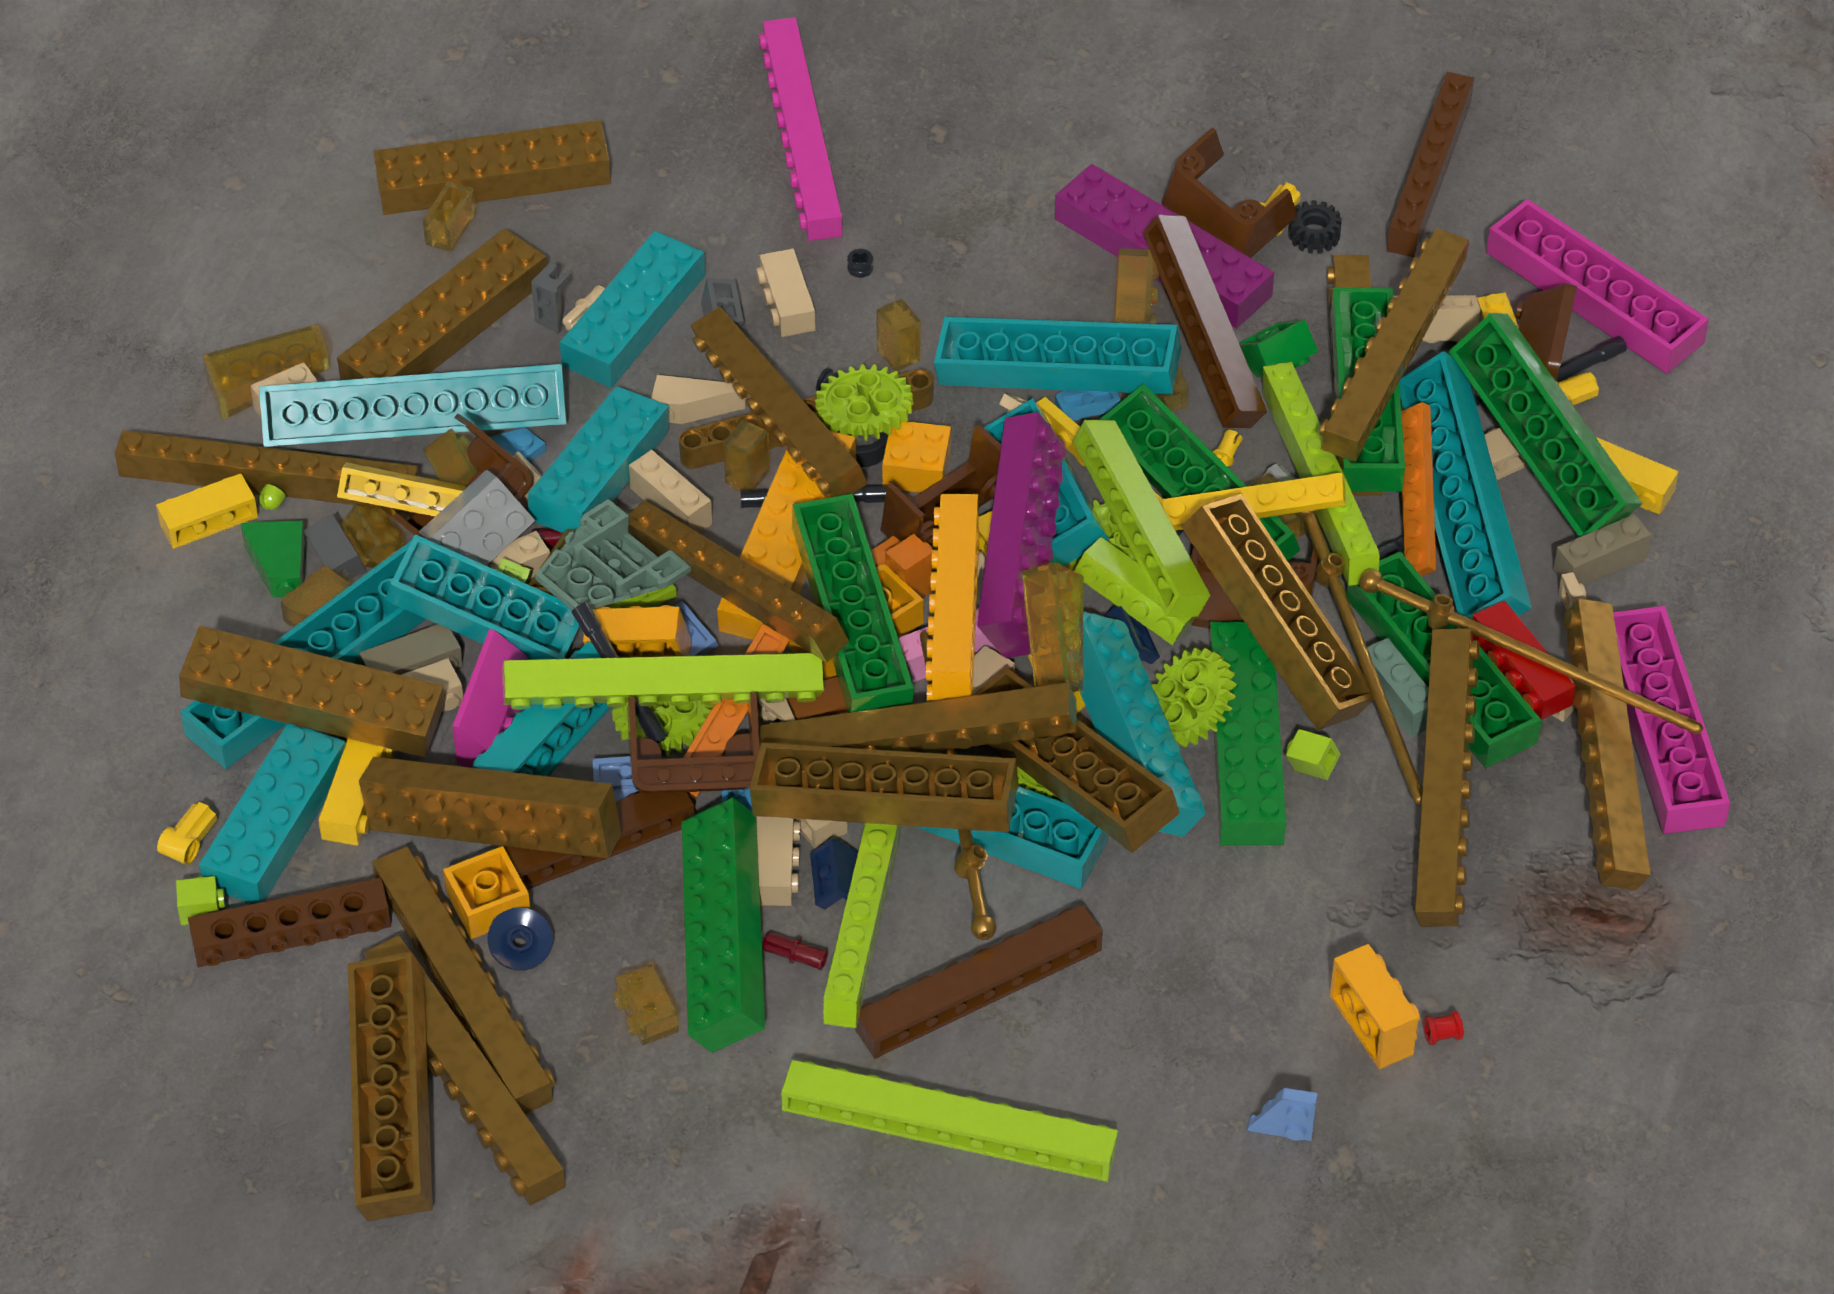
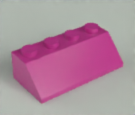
(482, 707)

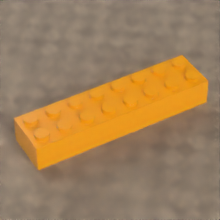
(772, 541)
(955, 598)

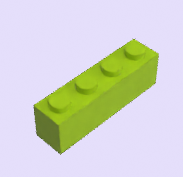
(1125, 585)

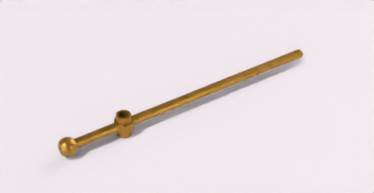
(1328, 574)
(1441, 612)
(970, 859)

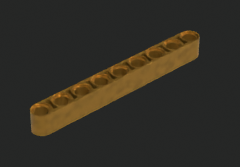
(704, 443)

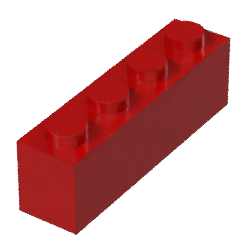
(1539, 686)

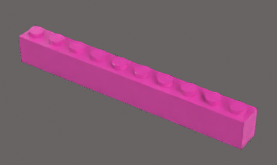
(801, 129)

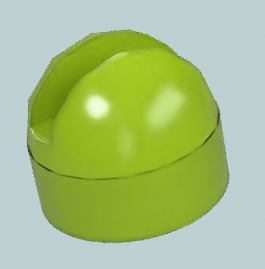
(271, 497)

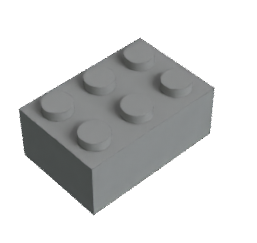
(479, 520)

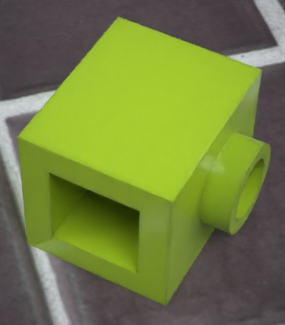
(1312, 754)
(198, 897)

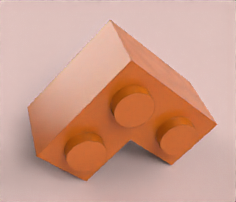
(909, 560)

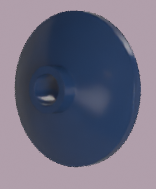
(522, 924)

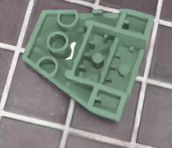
(606, 562)

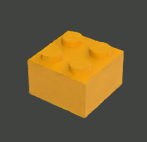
(916, 456)
(484, 889)

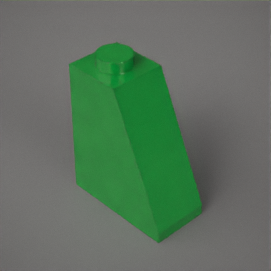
(277, 553)

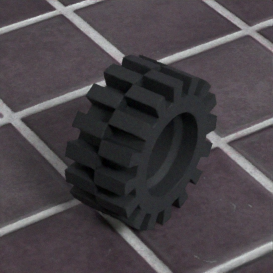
(1312, 238)

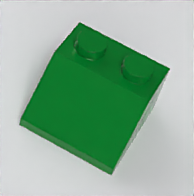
(1279, 344)

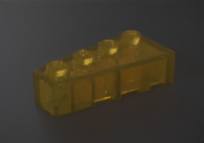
(1135, 287)
(238, 367)
(1055, 624)

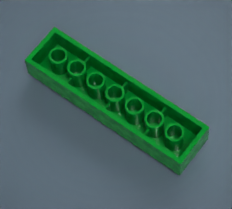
(1355, 320)
(1544, 425)
(1178, 460)
(848, 587)
(1502, 718)
(1248, 744)
(722, 926)

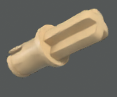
(581, 307)

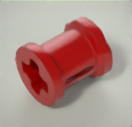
(1443, 1028)

